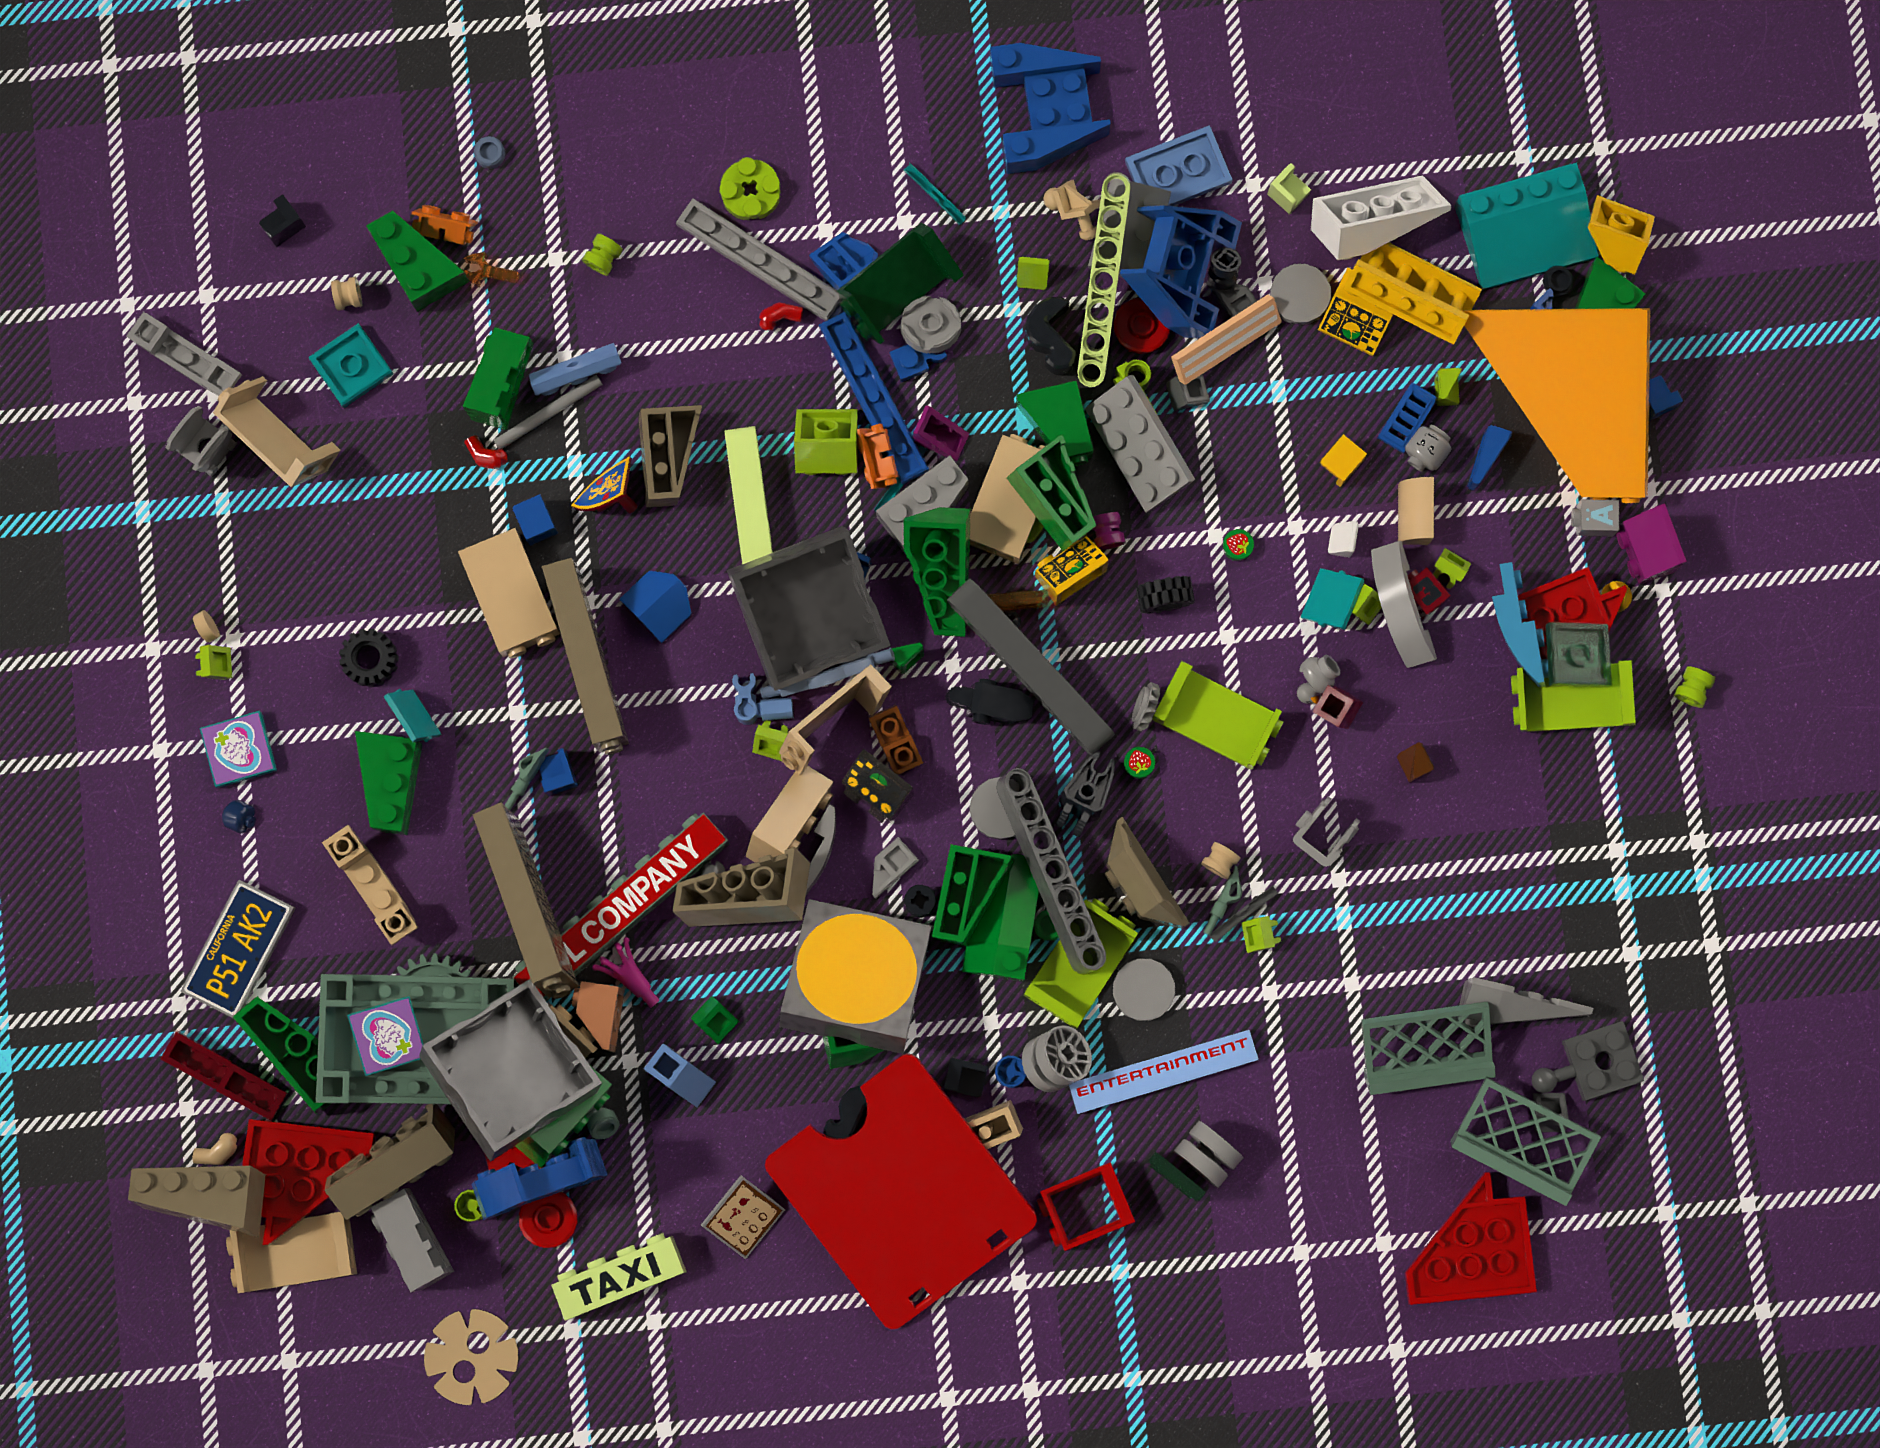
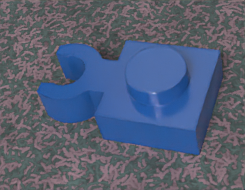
(912, 363)

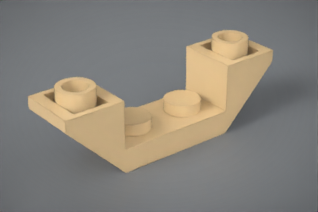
(372, 884)

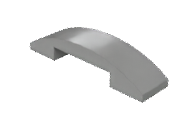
(182, 355)
(1399, 605)
(826, 830)

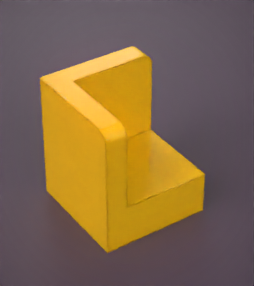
(1343, 459)

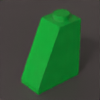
(1058, 412)

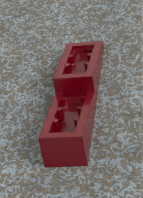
(223, 1075)

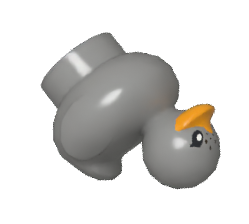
(1319, 674)

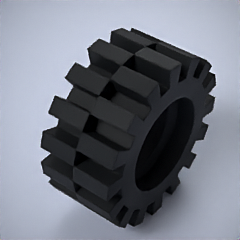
(1165, 594)
(368, 676)

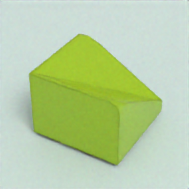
(1447, 386)

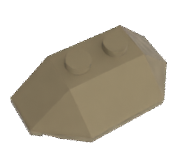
(1140, 881)

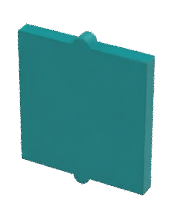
(1332, 598)
(412, 715)

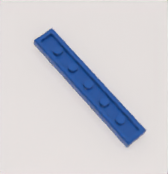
(873, 394)

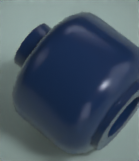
(238, 816)

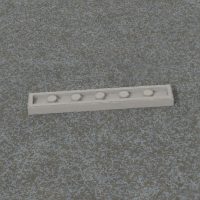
(759, 260)

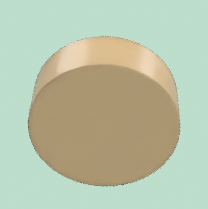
(206, 626)

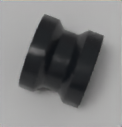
(921, 905)

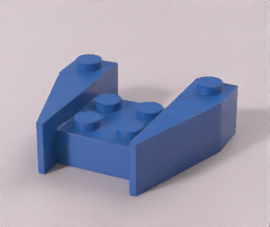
(1055, 103)
(1178, 265)
(508, 1189)

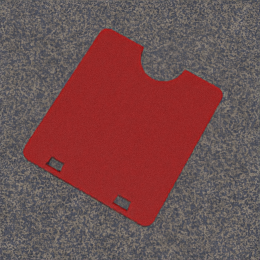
(903, 1195)

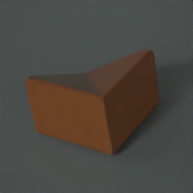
(1415, 762)

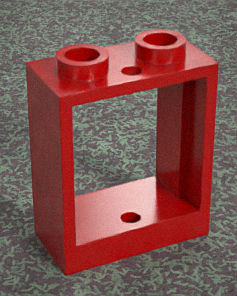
(1117, 1197)

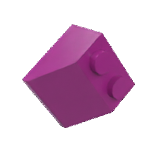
(1651, 545)

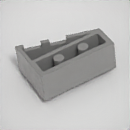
(937, 488)
(411, 1240)

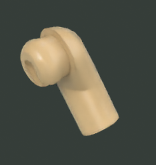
(218, 1153)

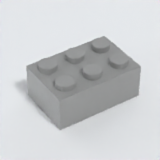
(1138, 227)

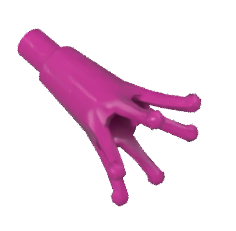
(628, 974)

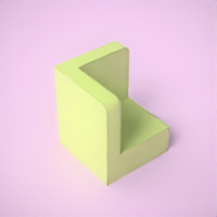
(1288, 189)

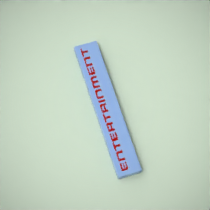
(1163, 1071)

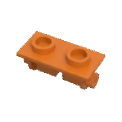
(455, 225)
(871, 443)

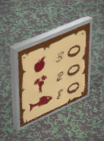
(743, 1217)

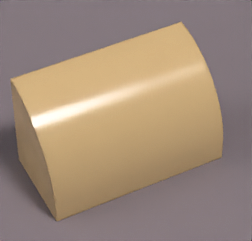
(1416, 511)

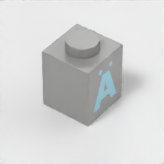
(1596, 517)

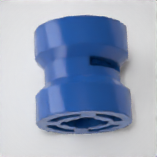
(1012, 1068)

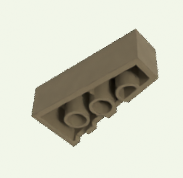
(746, 894)
(392, 1163)
(207, 1195)

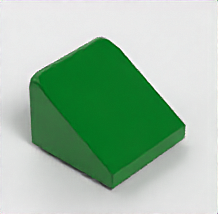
(907, 656)
(714, 1019)

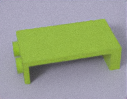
(1573, 706)
(1217, 717)
(1071, 994)

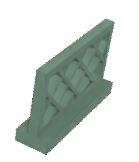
(1426, 1072)
(1513, 1166)

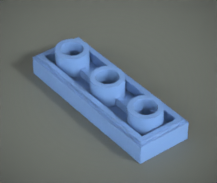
(575, 370)

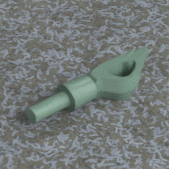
(527, 773)
(1224, 899)

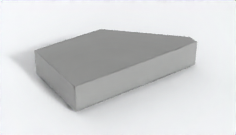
(891, 865)

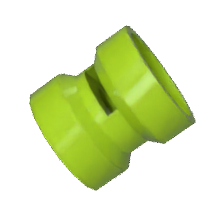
(602, 254)
(1694, 689)
(467, 1207)

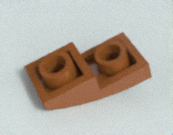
(895, 740)

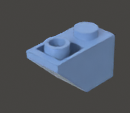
(680, 1075)

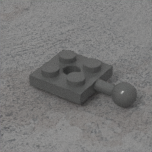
(1581, 1055)

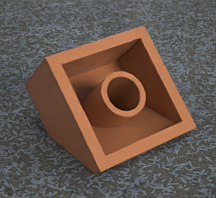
(600, 1011)

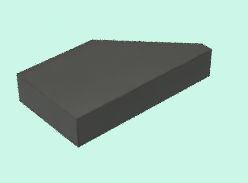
(1234, 299)

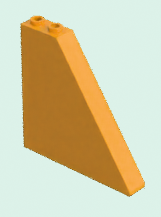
(1580, 386)

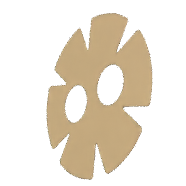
(487, 1379)

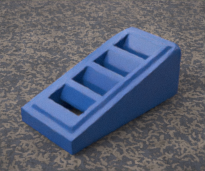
(1422, 396)
(1491, 445)

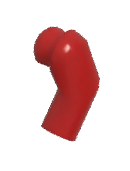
(777, 312)
(485, 457)

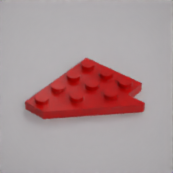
(296, 1167)
(1476, 1251)

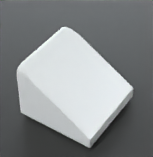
(1343, 539)

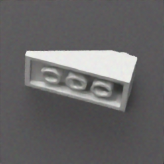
(1374, 215)

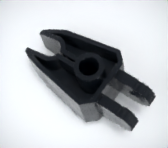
(991, 703)
(1084, 797)

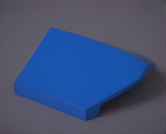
(842, 259)
(659, 603)

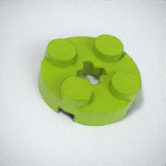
(751, 206)

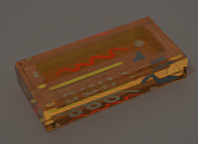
(1020, 600)

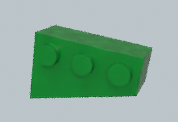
(415, 262)
(1607, 289)
(498, 378)
(1053, 493)
(389, 779)
(967, 891)
(553, 1137)

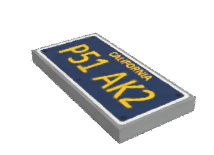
(238, 949)

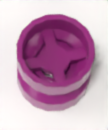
(1107, 531)

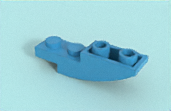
(1521, 638)

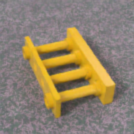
(1413, 290)

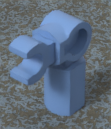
(748, 710)

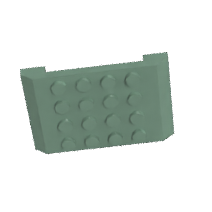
(438, 1006)

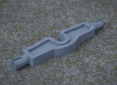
(833, 674)

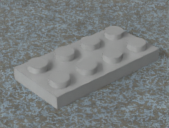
(1139, 443)

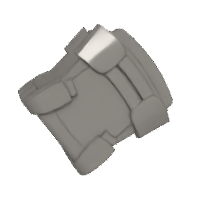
(191, 432)
(1307, 820)

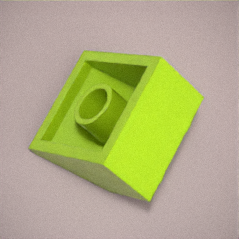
(826, 441)

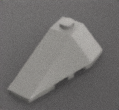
(1512, 1007)

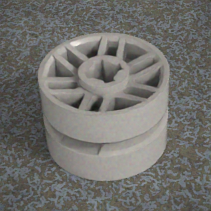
(1056, 1058)
(1208, 1154)

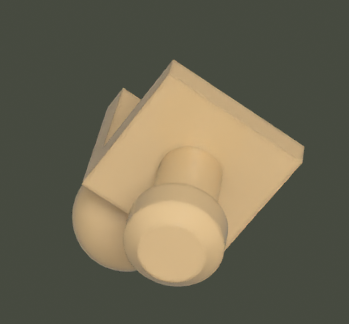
(1072, 205)

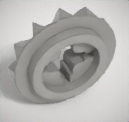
(1145, 706)

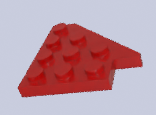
(1571, 601)

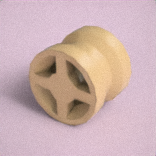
(346, 293)
(1220, 860)

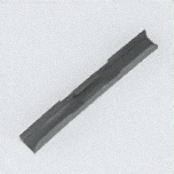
(1243, 913)

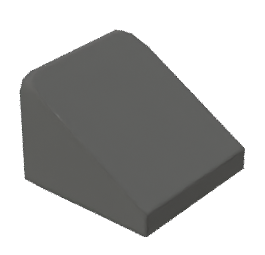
(1187, 395)
(1554, 1102)

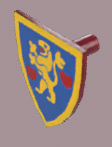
(608, 490)

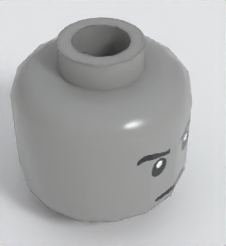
(1428, 448)

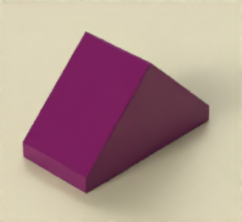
(939, 434)

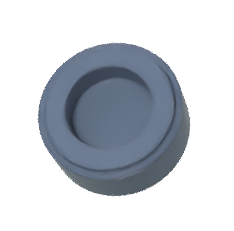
(489, 152)

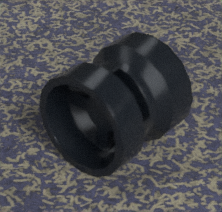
(1224, 268)

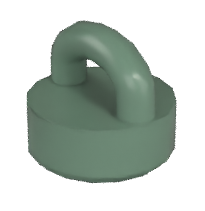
(602, 1123)

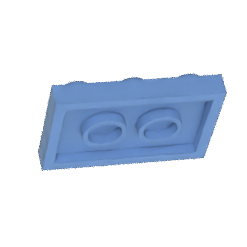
(1182, 165)

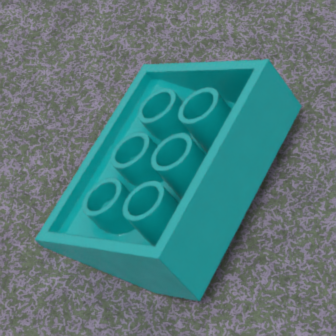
(1527, 226)

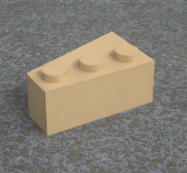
(791, 815)

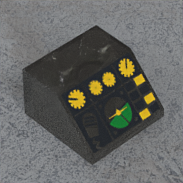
(877, 787)

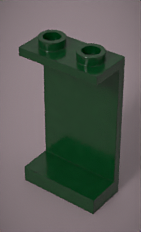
(897, 279)

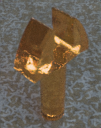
(488, 271)

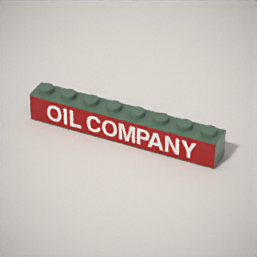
(638, 894)

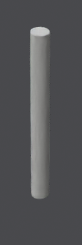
(547, 412)

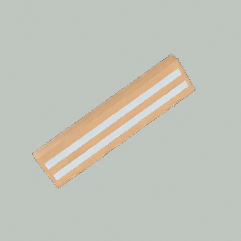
(1226, 339)

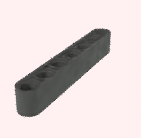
(1030, 667)
(1047, 886)

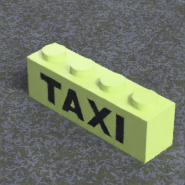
(619, 1277)

